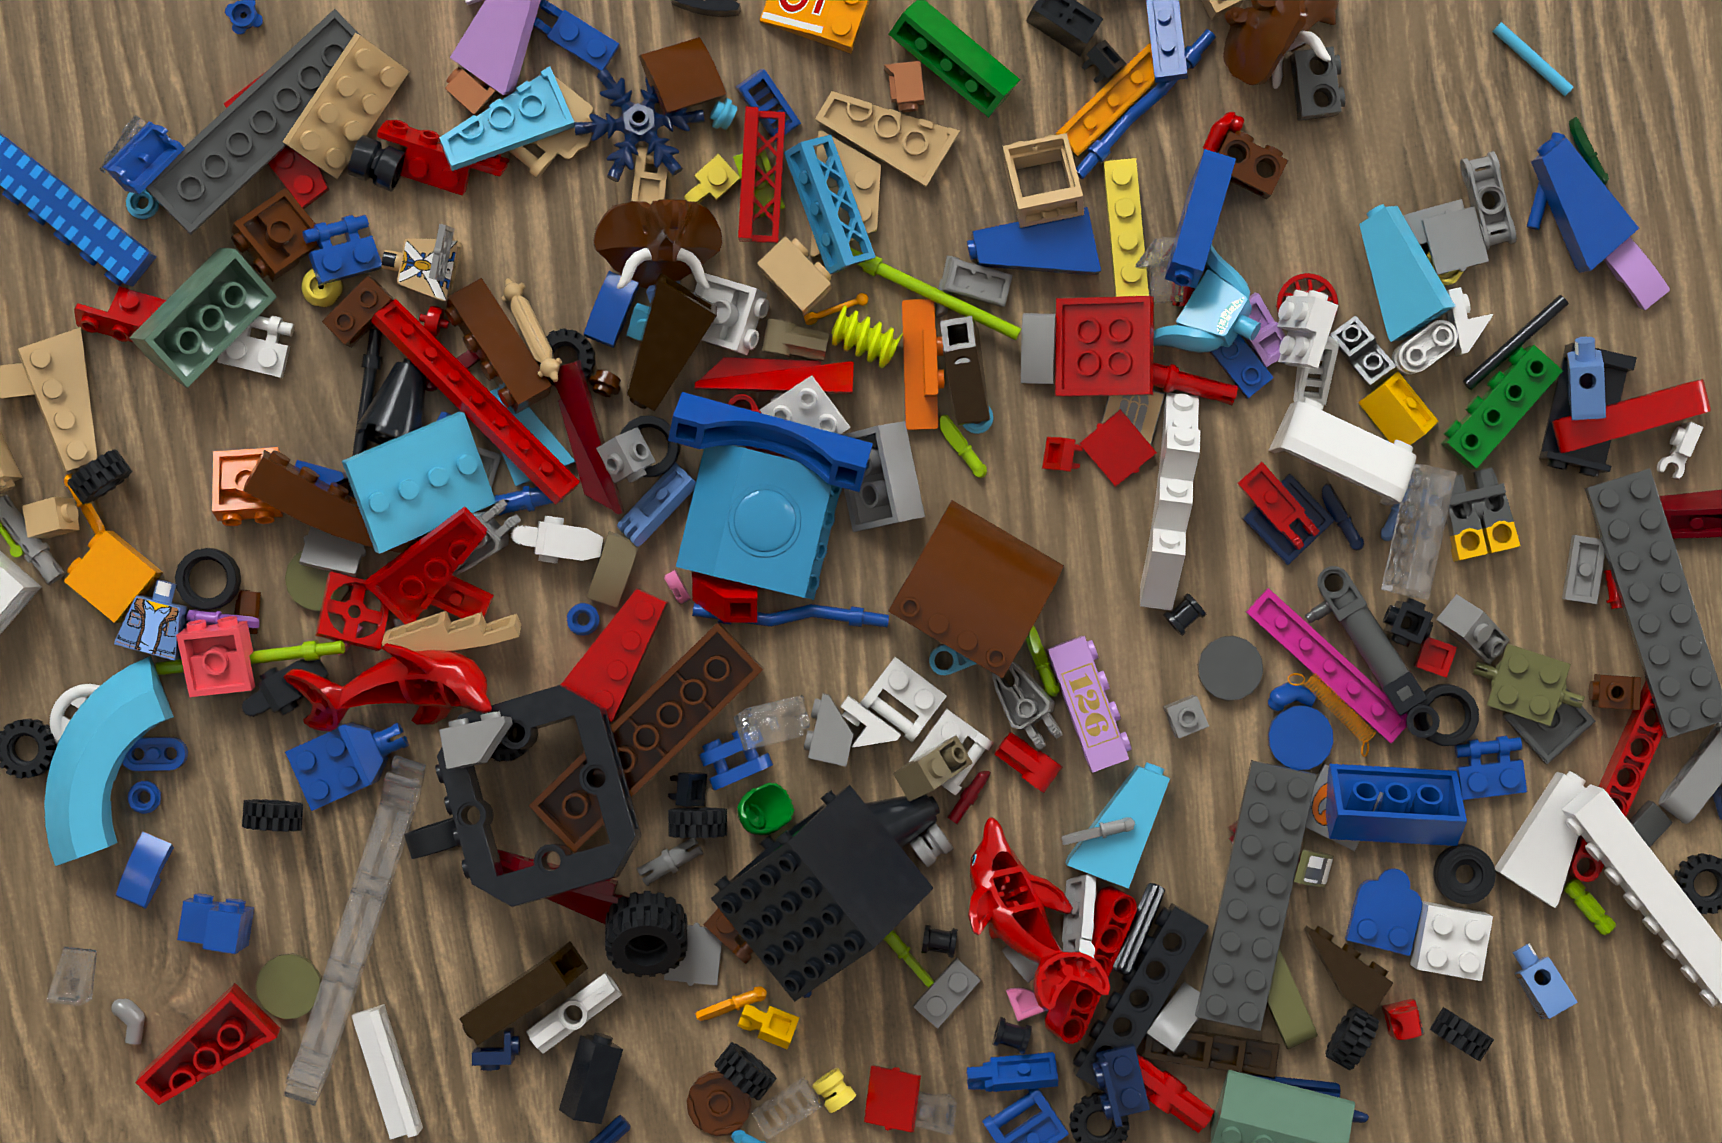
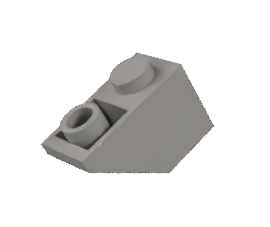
(1473, 629)
(832, 734)
(475, 742)

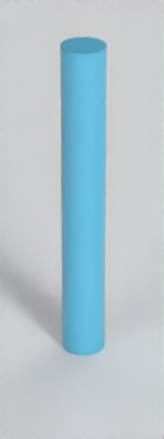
(1533, 59)

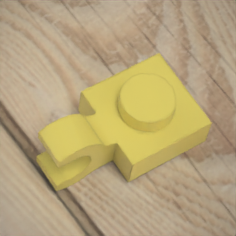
(714, 179)

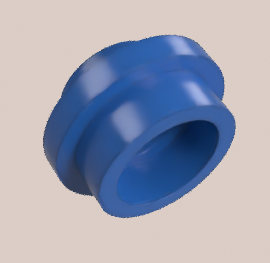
(572, 619)
(135, 801)

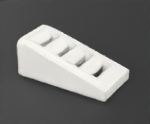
(1326, 371)

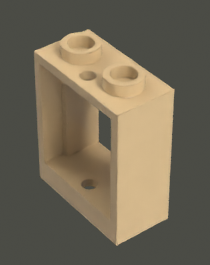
(1049, 205)

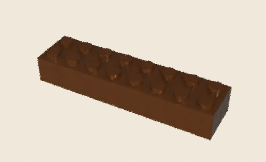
(653, 730)

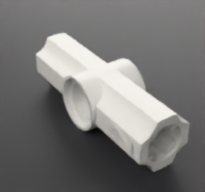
(558, 1025)

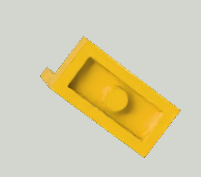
(1398, 411)

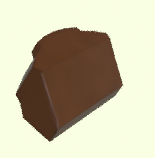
(248, 605)

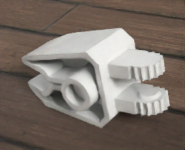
(556, 540)

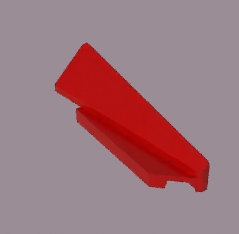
(776, 375)

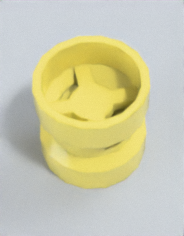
(834, 1090)

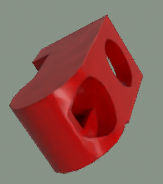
(1403, 1019)

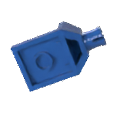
(343, 761)

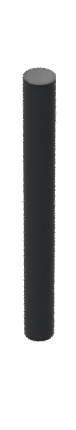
(1515, 342)

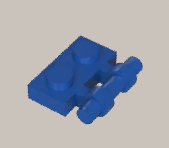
(345, 259)
(1493, 778)

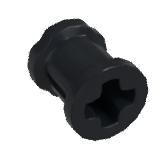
(1184, 614)
(939, 941)
(1012, 1035)

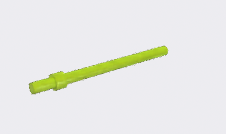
(876, 267)
(308, 650)

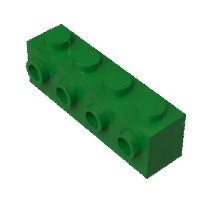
(954, 56)
(1501, 407)

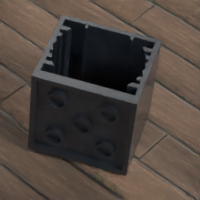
(822, 893)

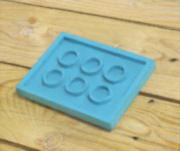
(418, 481)

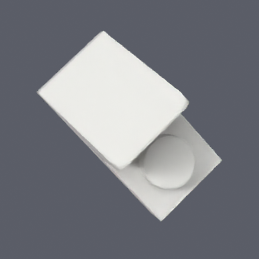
(1467, 329)
(876, 729)

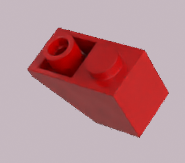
(725, 598)

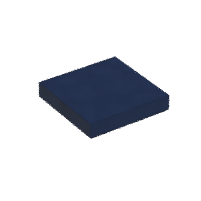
(1276, 540)

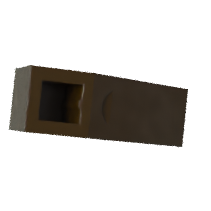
(965, 369)
(1353, 978)

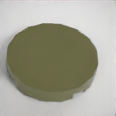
(308, 585)
(288, 986)

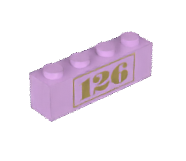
(1088, 704)

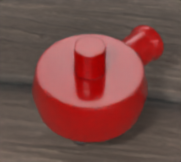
(434, 320)

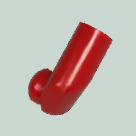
(1220, 128)

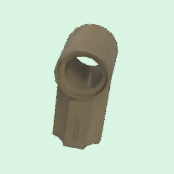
(786, 339)

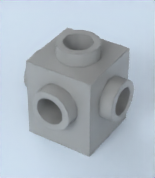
(626, 456)

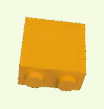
(112, 575)

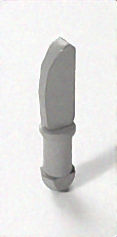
(1105, 829)

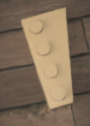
(899, 140)
(61, 389)

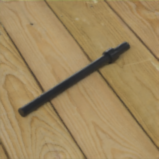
(371, 362)

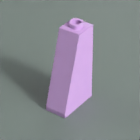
(498, 42)

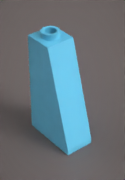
(1402, 274)
(1119, 854)

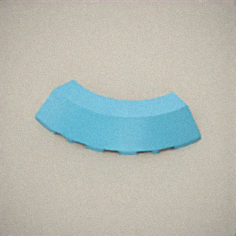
(91, 755)

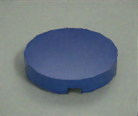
(1300, 737)

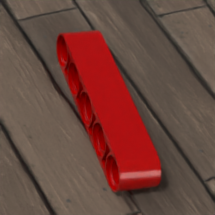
(1633, 416)
(1115, 924)

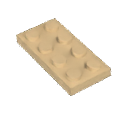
(346, 105)

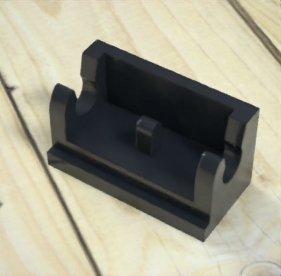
(1065, 22)

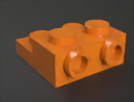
(229, 500)

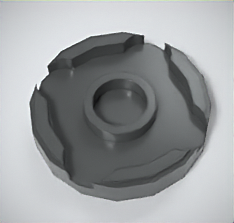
(1230, 668)

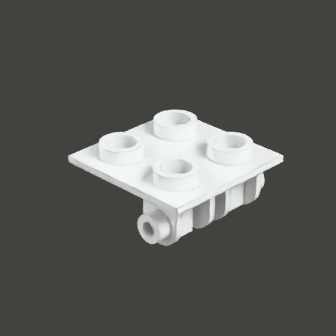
(808, 406)

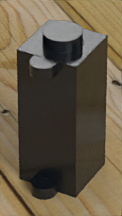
(591, 1078)

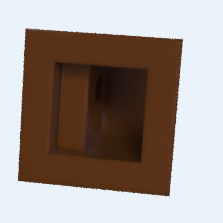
(1629, 691)

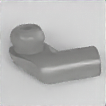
(132, 1016)

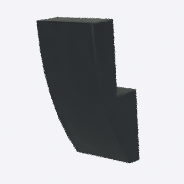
(714, 8)

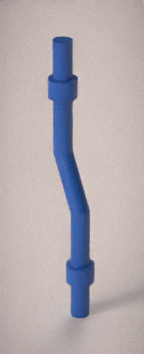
(1101, 148)
(855, 616)

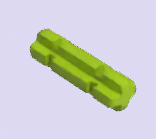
(1589, 906)

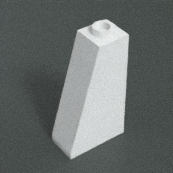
(1544, 843)

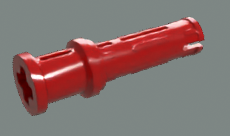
(1172, 379)

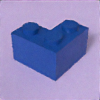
(216, 924)

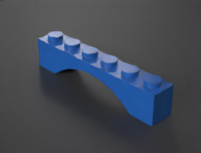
(711, 423)

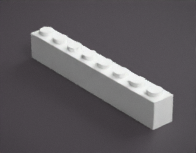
(1649, 889)

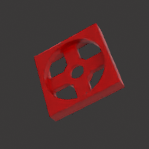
(327, 630)

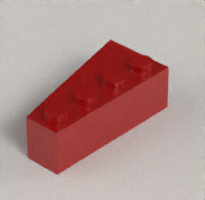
(215, 1039)

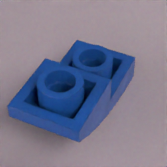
(610, 310)
(143, 870)

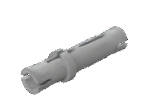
(34, 548)

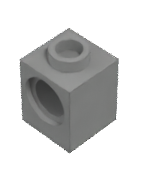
(1185, 716)

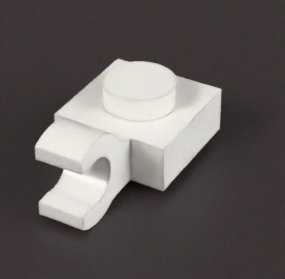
(1683, 442)

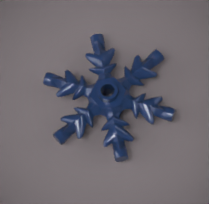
(634, 131)

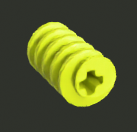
(865, 337)

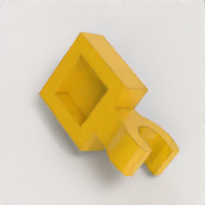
(774, 1026)

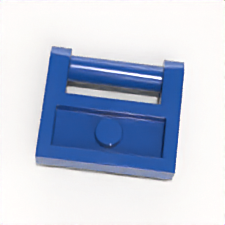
(1041, 1128)

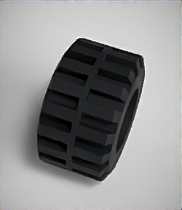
(646, 934)

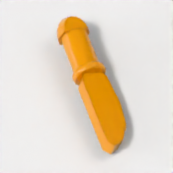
(87, 509)
(728, 1005)

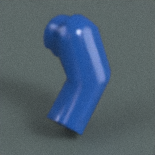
(1289, 693)

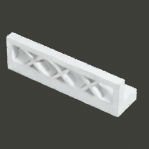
(387, 1072)

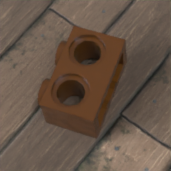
(1245, 173)
(354, 314)

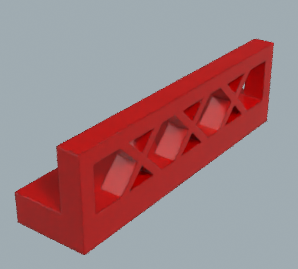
(748, 177)

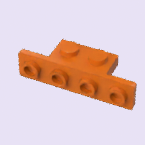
(920, 364)

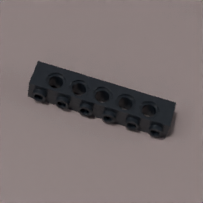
(1157, 988)

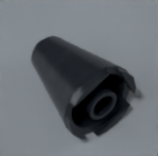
(396, 406)
(903, 818)

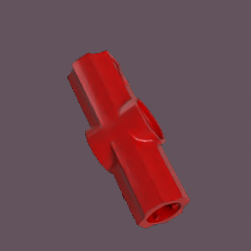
(1173, 1097)

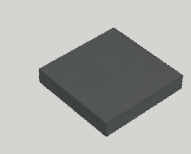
(1551, 741)

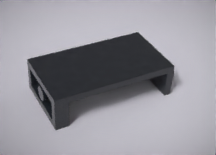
(1592, 458)

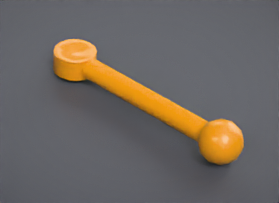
(811, 318)

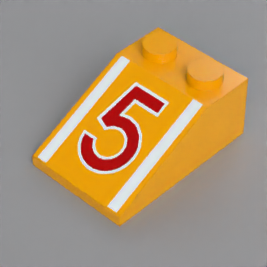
(823, 21)

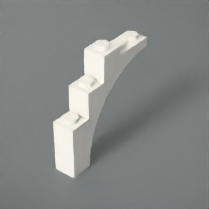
(1172, 502)

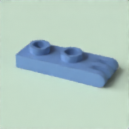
(656, 505)

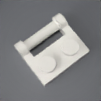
(911, 691)
(944, 729)

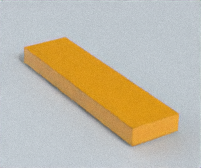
(1110, 102)

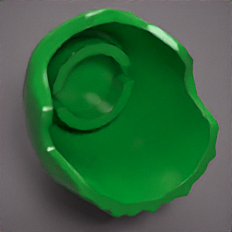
(765, 809)

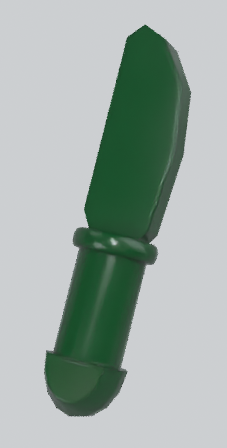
(1587, 150)

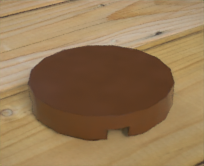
(717, 1104)

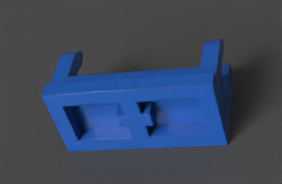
(143, 158)

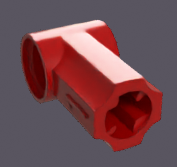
(1033, 765)

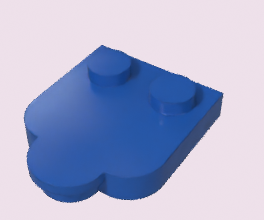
(1385, 913)

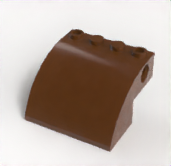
(976, 589)

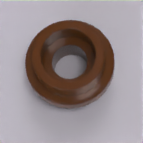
(605, 383)

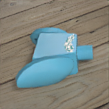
(1213, 313)

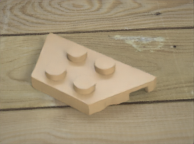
(864, 182)

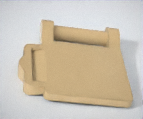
(562, 143)

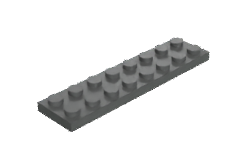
(249, 129)
(1657, 602)
(1255, 895)

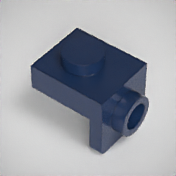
(492, 1057)

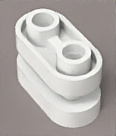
(1425, 347)

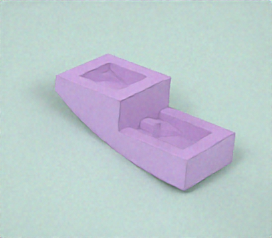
(1637, 273)
(1269, 338)

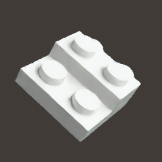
(737, 313)
(1308, 323)

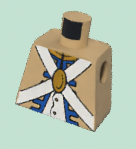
(414, 267)

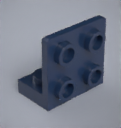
(1122, 1081)

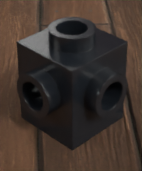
(1419, 626)

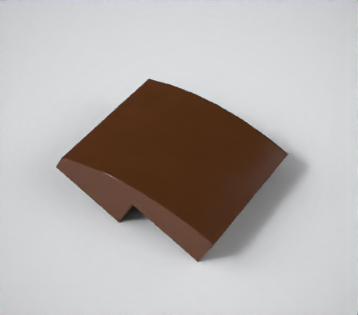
(682, 75)

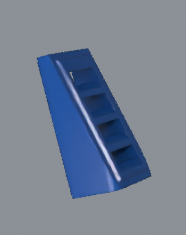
(755, 79)

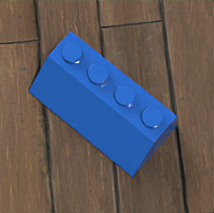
(1414, 806)

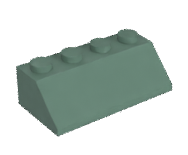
(203, 316)
(1274, 1112)

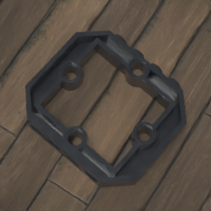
(575, 870)

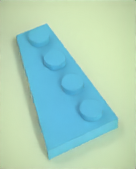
(519, 119)

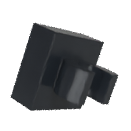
(1105, 59)
(690, 789)

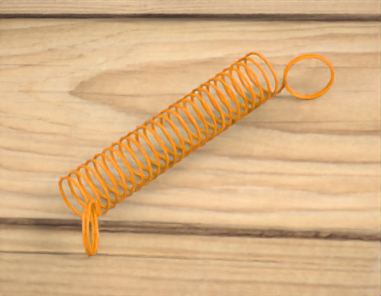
(1336, 709)

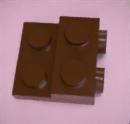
(274, 235)

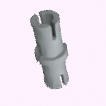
(670, 861)

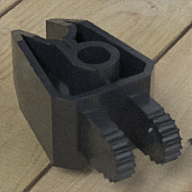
(276, 692)

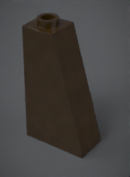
(669, 337)
(523, 993)

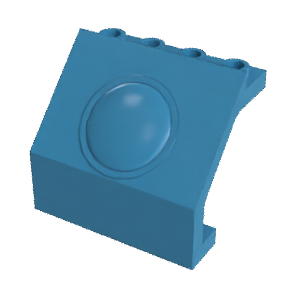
(758, 521)

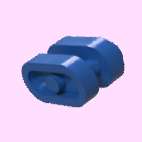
(716, 752)

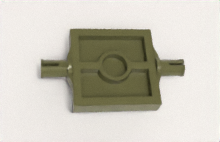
(1528, 685)

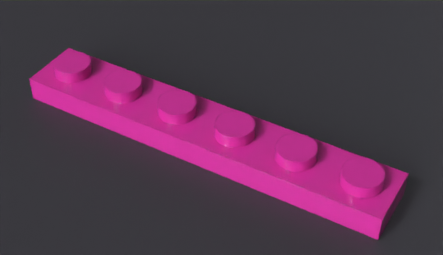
(1328, 663)

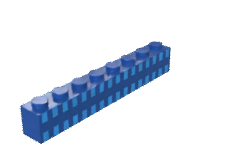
(71, 216)

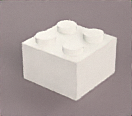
(1451, 941)

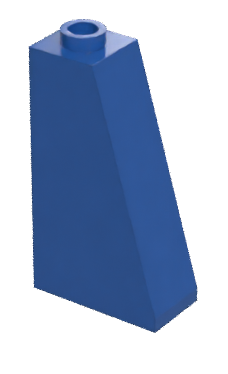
(1581, 204)
(1199, 218)
(1045, 247)

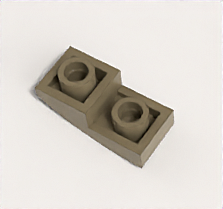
(612, 569)

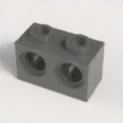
(1308, 83)

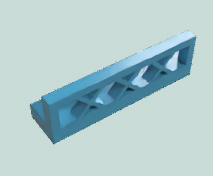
(823, 205)

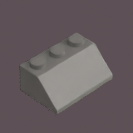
(890, 482)

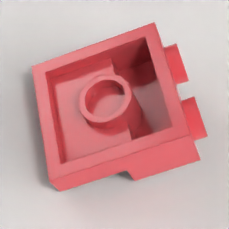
(216, 657)

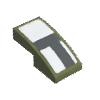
(1313, 868)

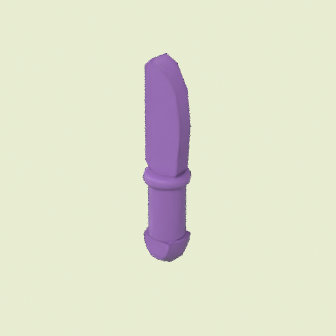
(212, 617)

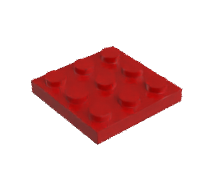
(1104, 346)

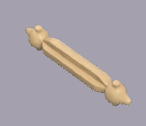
(531, 330)

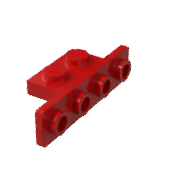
(427, 161)
(124, 316)

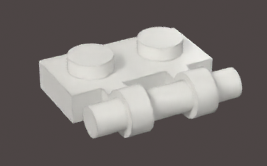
(259, 354)

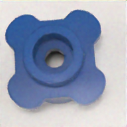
(234, 12)

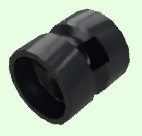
(374, 162)

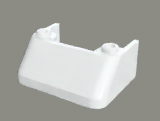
(1346, 450)

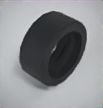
(673, 448)
(183, 573)
(1471, 715)
(431, 838)

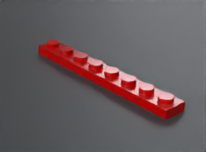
(475, 401)

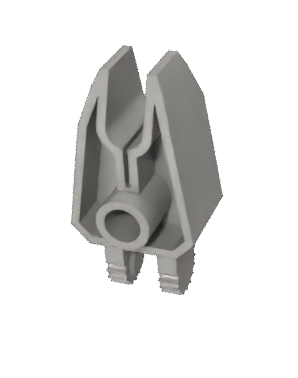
(495, 538)
(1026, 704)

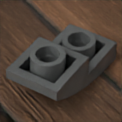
(1363, 352)

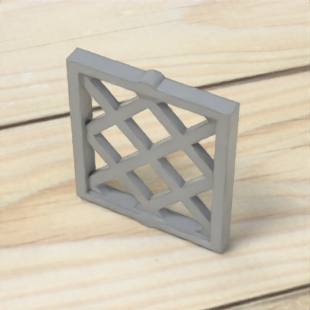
(441, 252)

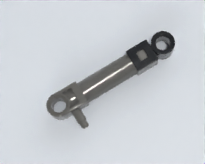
(1375, 649)

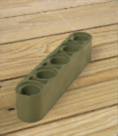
(1288, 1007)

